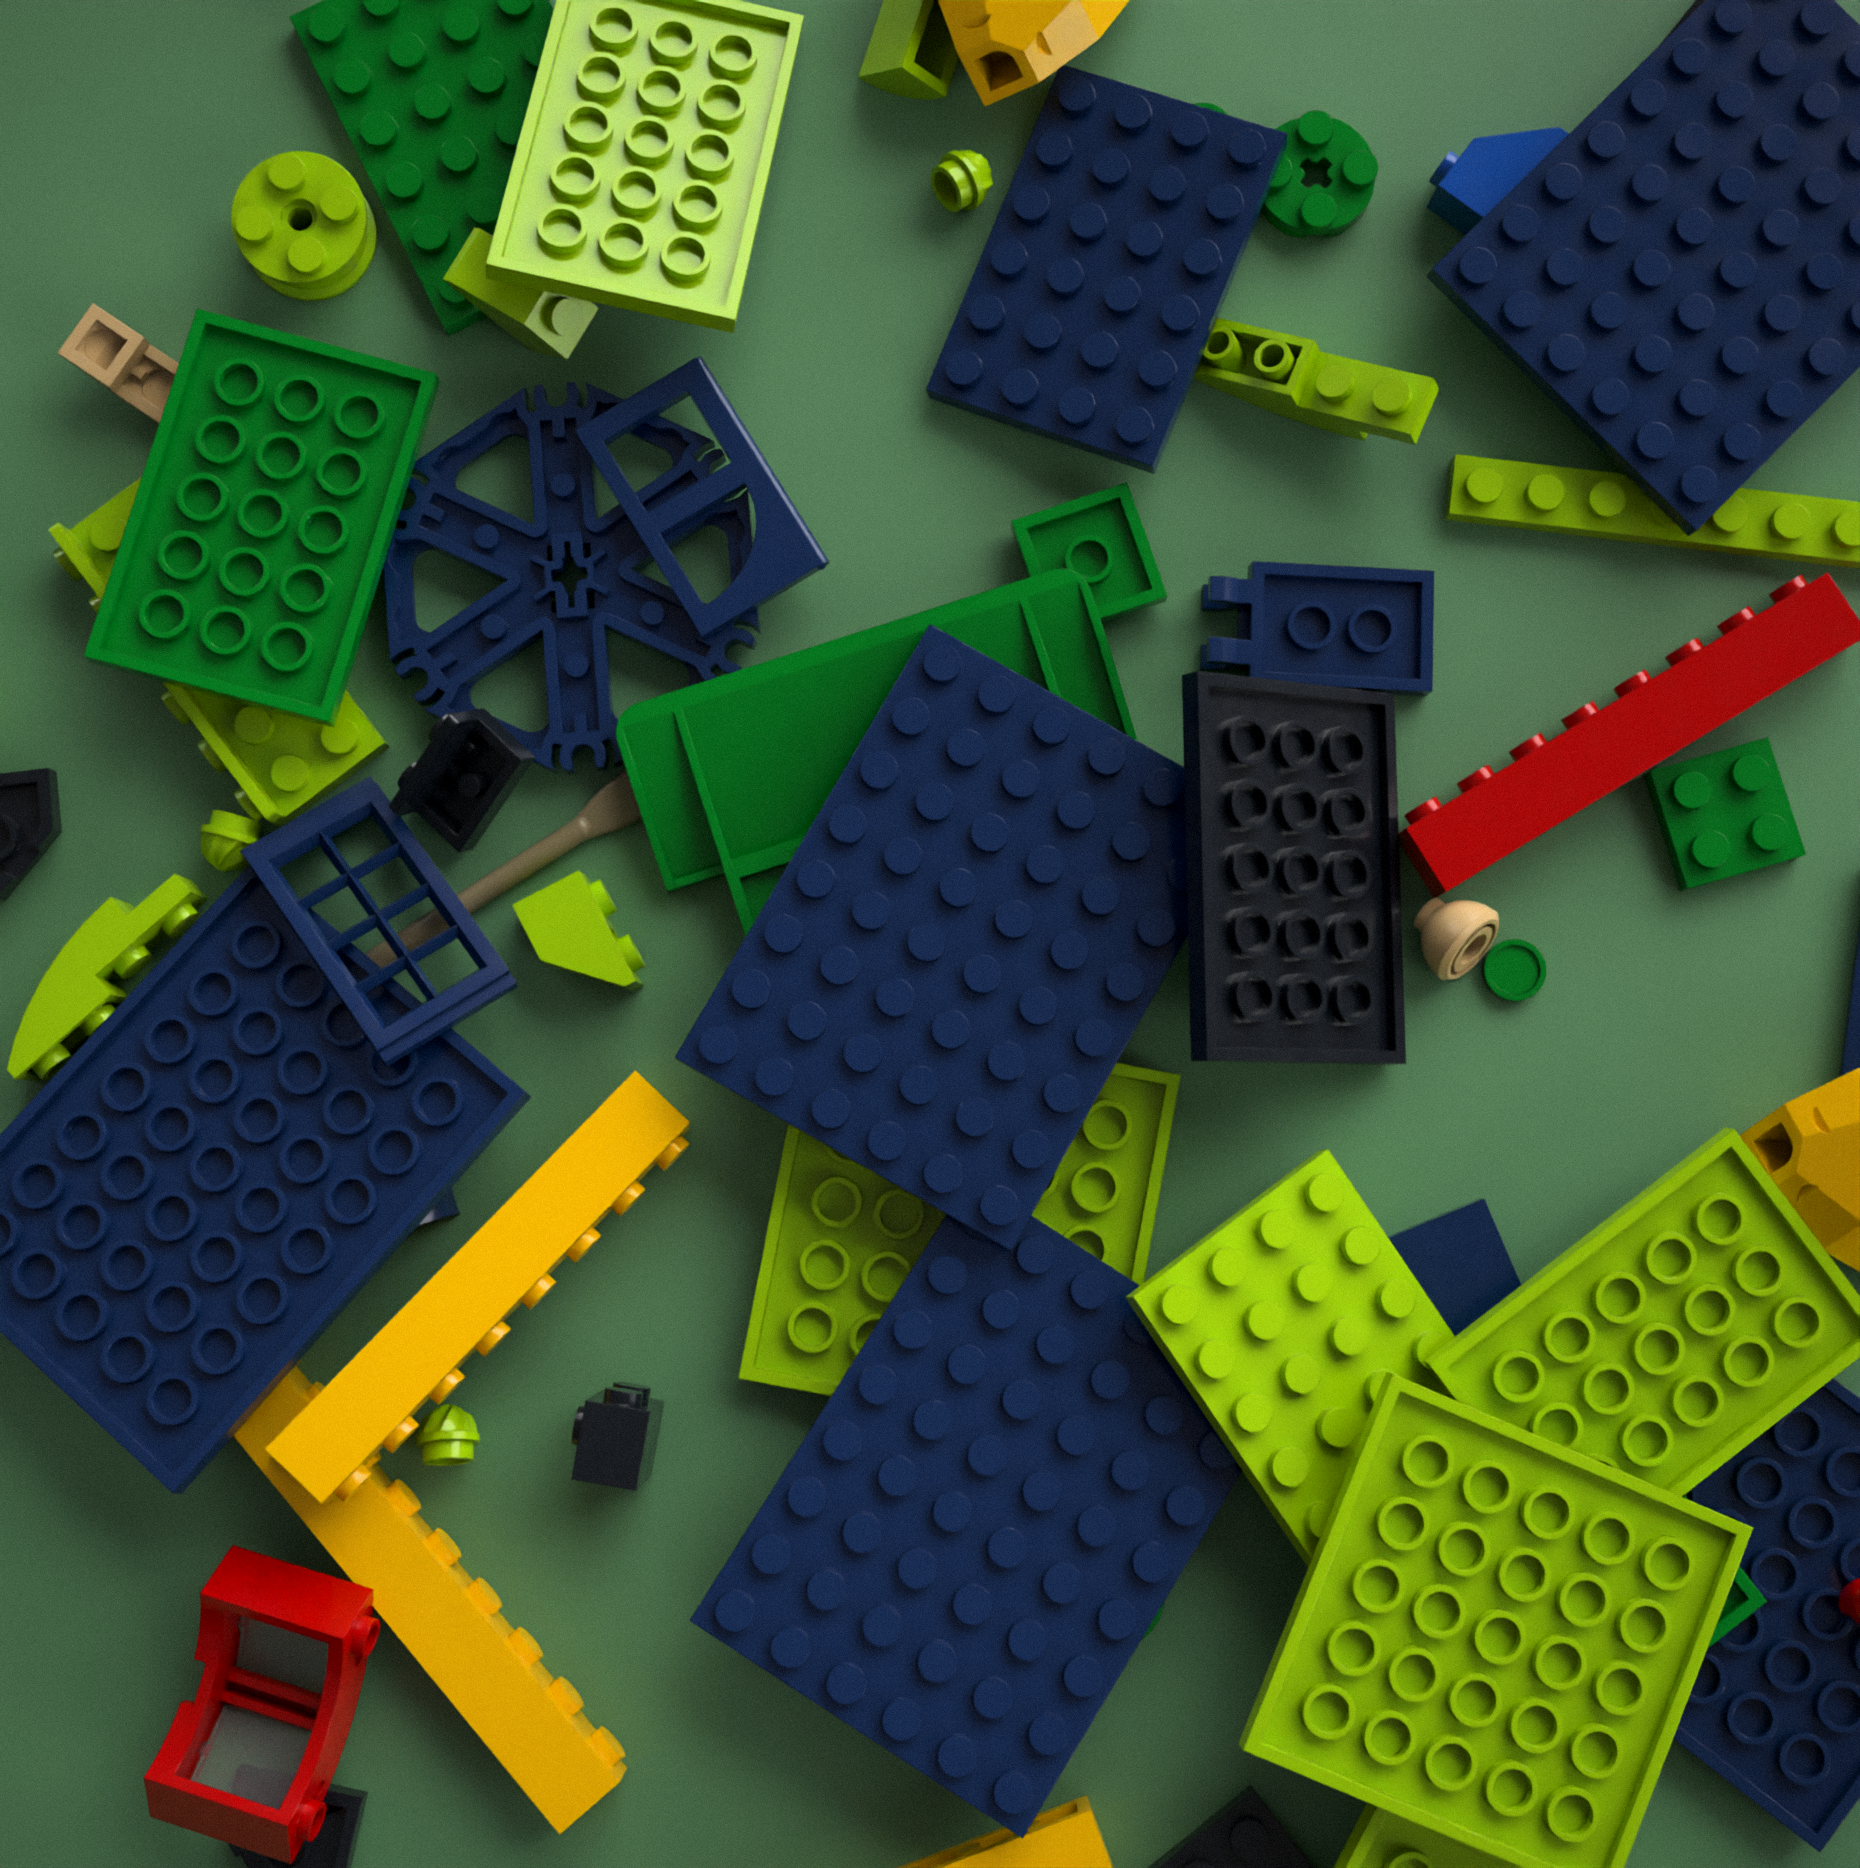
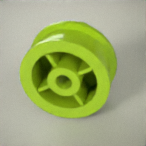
(297, 193)

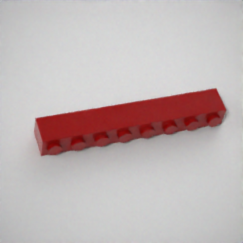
(1630, 734)

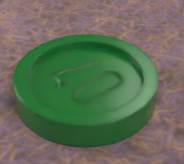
(1514, 970)

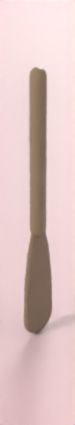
(606, 812)

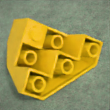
(1022, 41)
(1815, 1161)

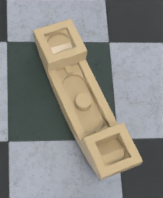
(121, 361)

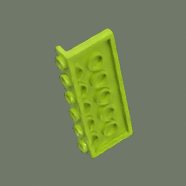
(273, 756)

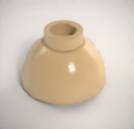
(1455, 935)

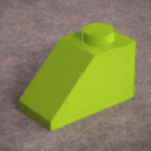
(534, 317)

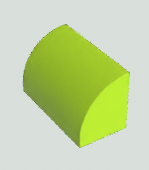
(910, 50)

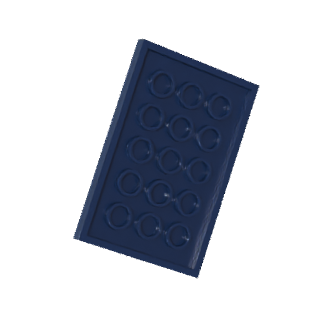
(1107, 267)

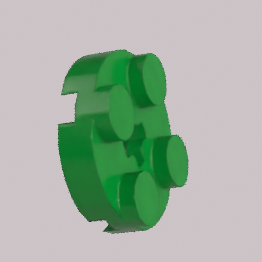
(1350, 172)

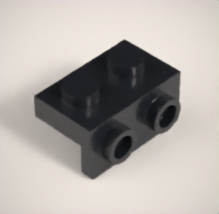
(462, 776)

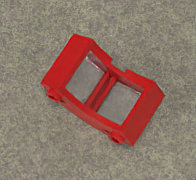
(271, 1707)

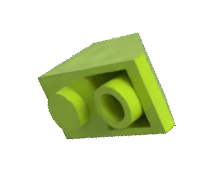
(574, 933)

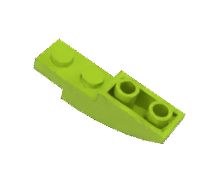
(1313, 386)
(81, 982)

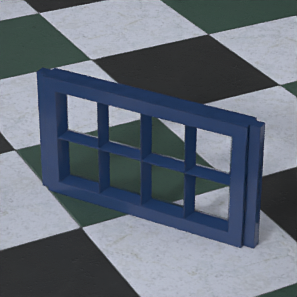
(441, 1009)

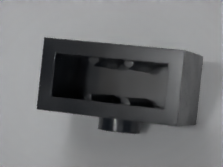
(617, 1436)

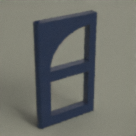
(783, 544)

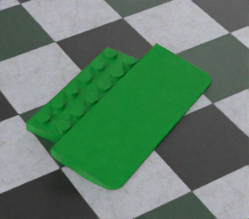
(749, 757)

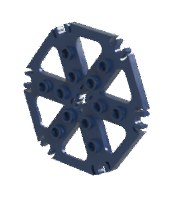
(518, 555)

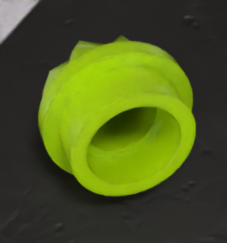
(961, 180)
(225, 838)
(448, 1437)

